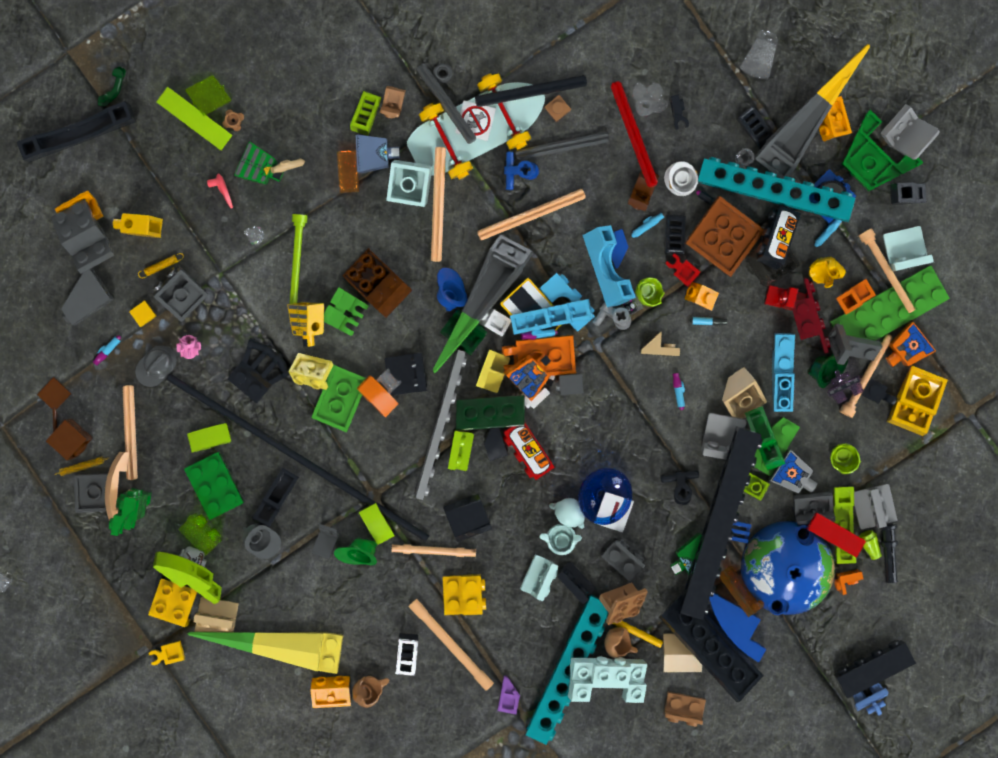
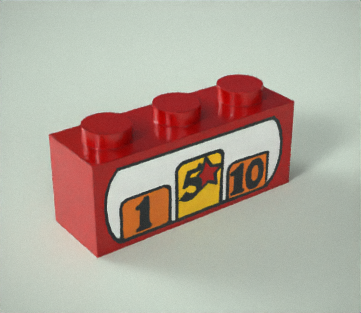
(528, 451)

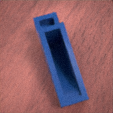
(737, 625)

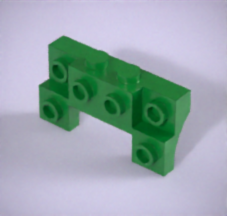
(130, 507)

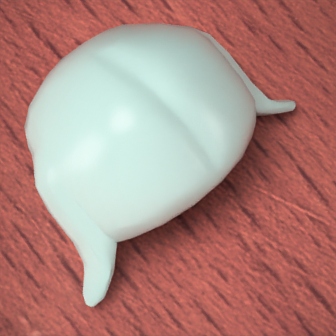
(568, 513)
(561, 539)

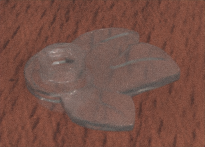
(651, 97)

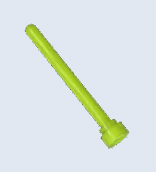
(299, 223)

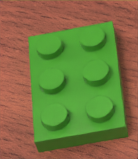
(340, 400)

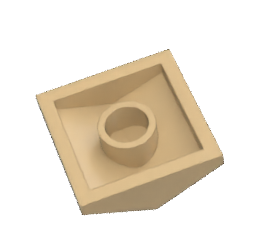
(677, 657)

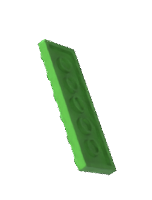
(886, 311)

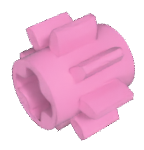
(188, 346)

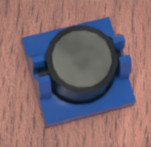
(832, 181)

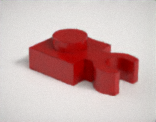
(685, 272)

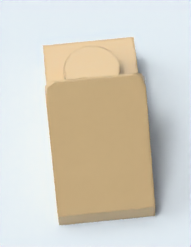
(654, 347)

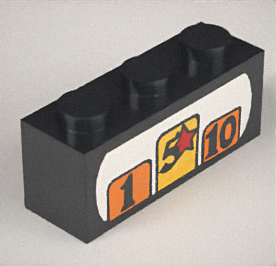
(777, 236)

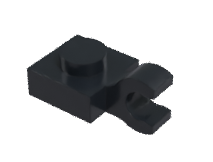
(677, 107)
(876, 392)

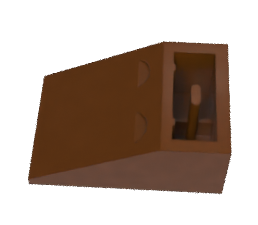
(377, 283)

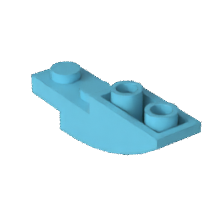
(783, 372)

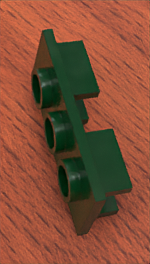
(490, 412)

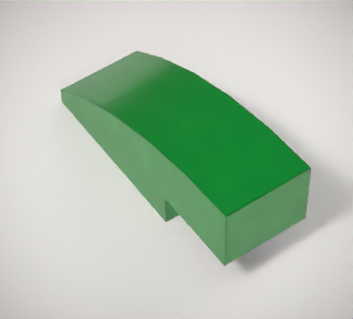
(769, 449)

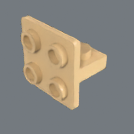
(215, 617)

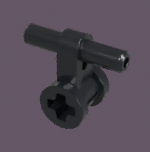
(680, 478)

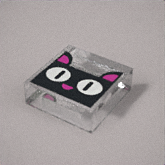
(633, 305)

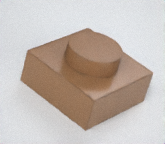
(557, 108)

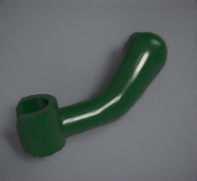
(106, 98)

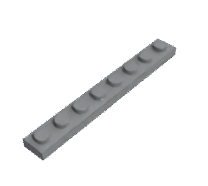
(438, 432)

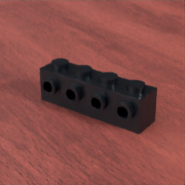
(874, 669)

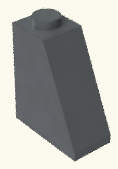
(86, 298)

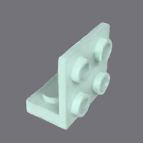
(906, 248)

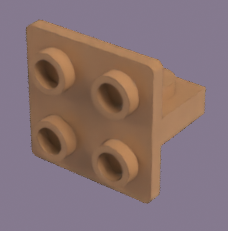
(623, 602)

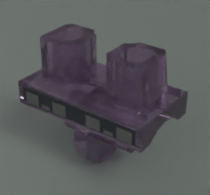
(837, 391)

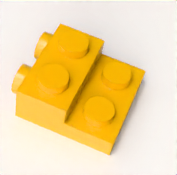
(463, 594)

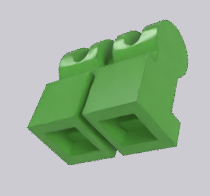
(335, 315)

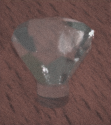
(255, 235)

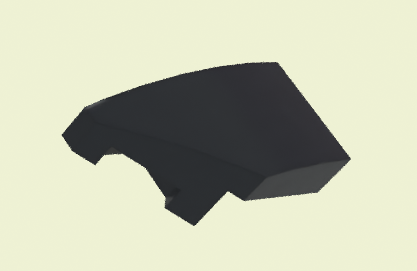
(494, 444)

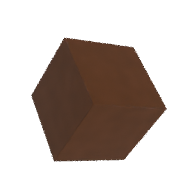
(69, 439)

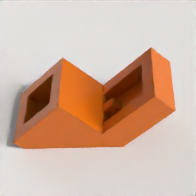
(855, 296)

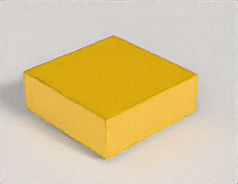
(143, 313)

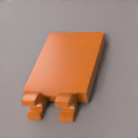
(557, 348)

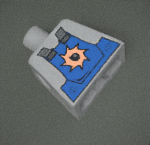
(793, 474)

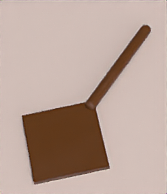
(54, 395)

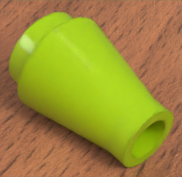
(872, 544)

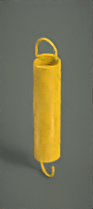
(160, 265)

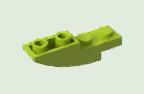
(184, 571)

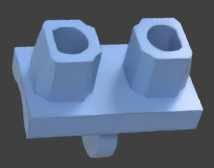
(878, 693)

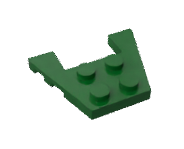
(869, 162)

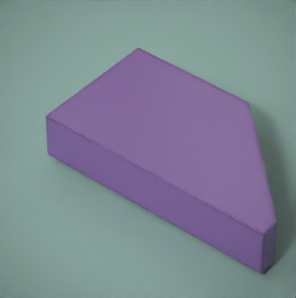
(509, 697)

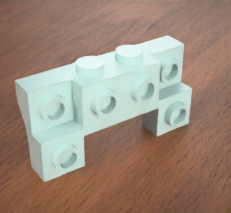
(607, 673)

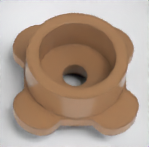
(228, 120)

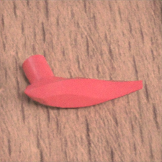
(219, 181)

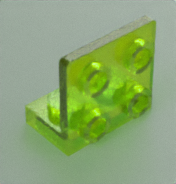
(200, 533)

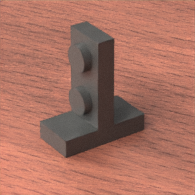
(846, 346)

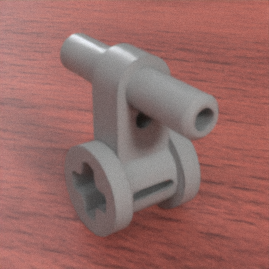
(614, 314)

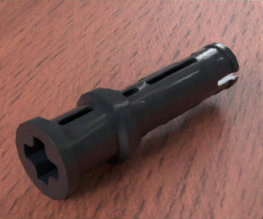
(889, 543)

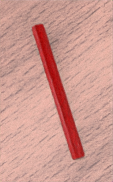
(634, 134)

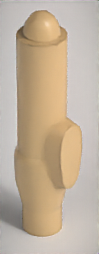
(287, 164)

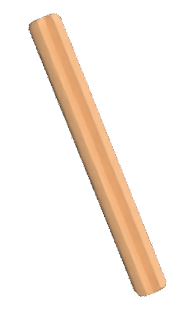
(130, 431)

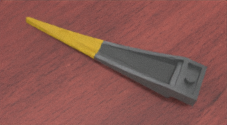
(788, 144)

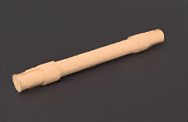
(458, 552)

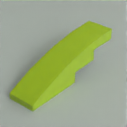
(193, 118)

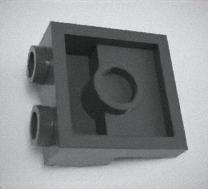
(179, 293)

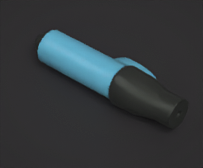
(715, 321)

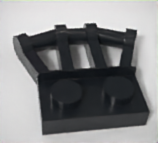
(249, 379)

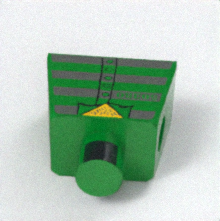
(257, 165)

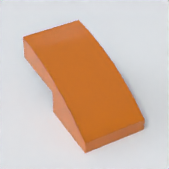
(377, 396)

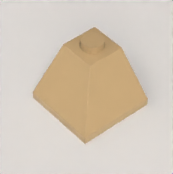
(742, 394)

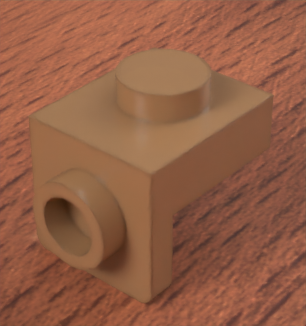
(392, 102)

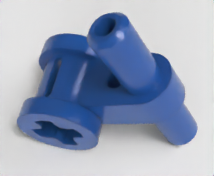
(511, 170)

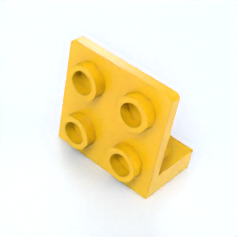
(173, 603)

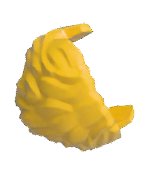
(826, 270)

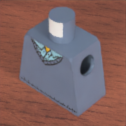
(374, 153)

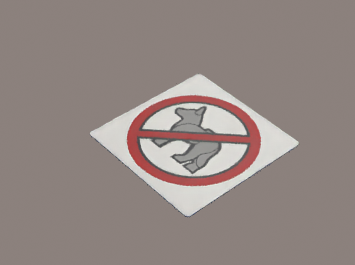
(478, 119)

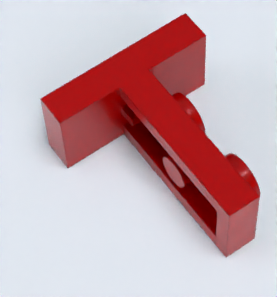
(782, 297)

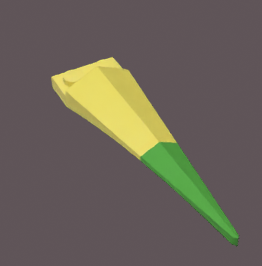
(305, 649)

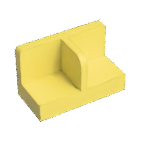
(492, 371)

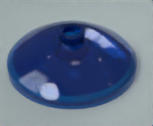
(608, 481)

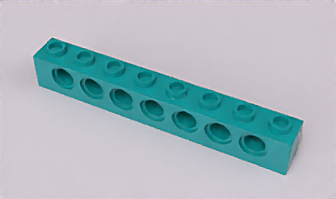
(842, 212)
(535, 728)

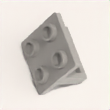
(874, 507)

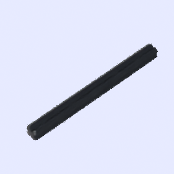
(530, 91)

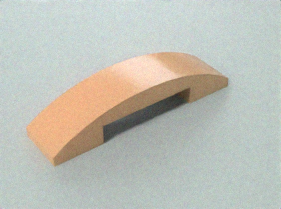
(111, 488)

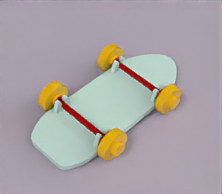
(508, 126)

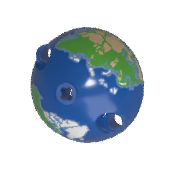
(774, 554)

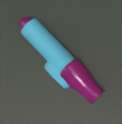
(538, 334)
(104, 351)
(679, 390)

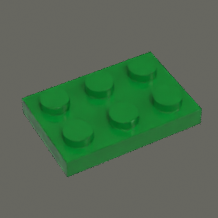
(214, 485)

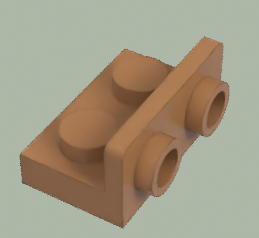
(684, 708)

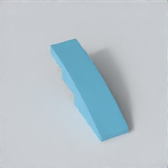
(551, 316)

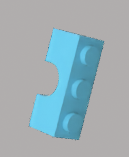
(558, 287)

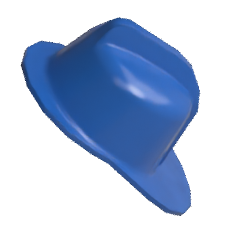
(451, 289)

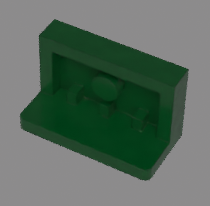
(472, 340)

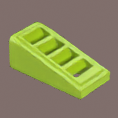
(356, 127)

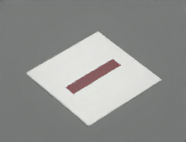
(609, 506)

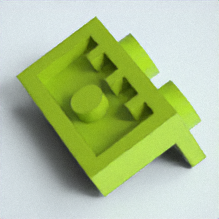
(460, 450)

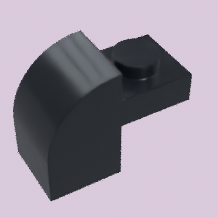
(907, 193)

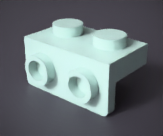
(539, 577)

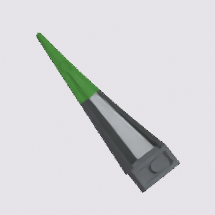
(499, 271)

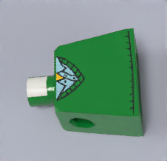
(686, 555)

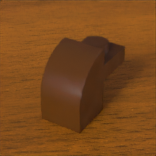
(641, 193)

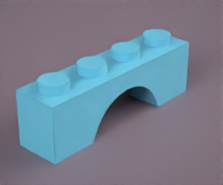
(600, 246)

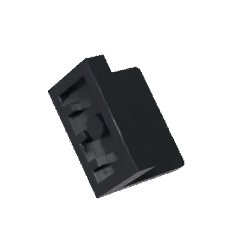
(408, 370)

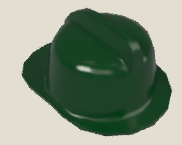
(824, 370)

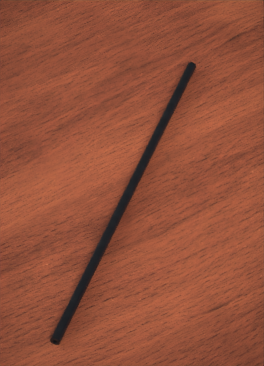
(296, 456)

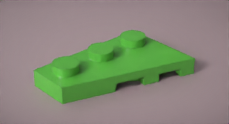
(784, 433)

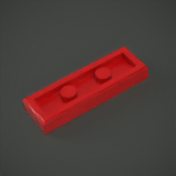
(836, 534)

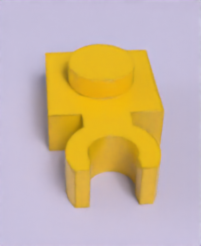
(170, 653)

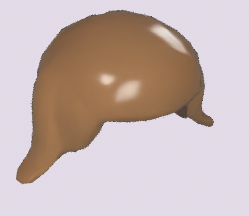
(618, 643)
(368, 690)

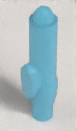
(647, 224)
(827, 232)

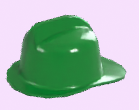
(359, 552)

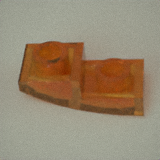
(347, 171)

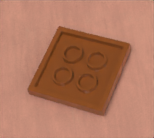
(724, 236)

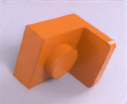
(849, 577)

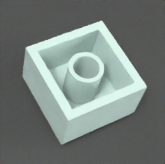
(409, 183)

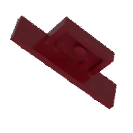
(807, 317)

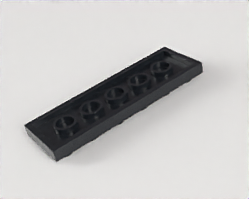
(713, 650)

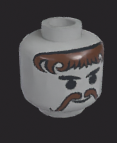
(194, 555)

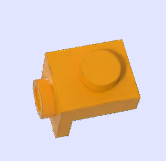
(701, 295)

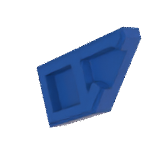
(620, 248)

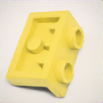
(310, 371)

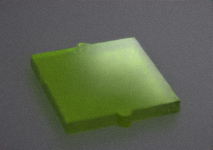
(208, 95)

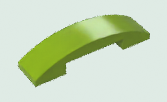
(843, 510)

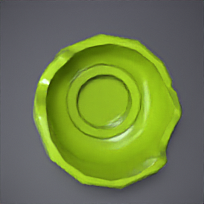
(649, 292)
(845, 458)

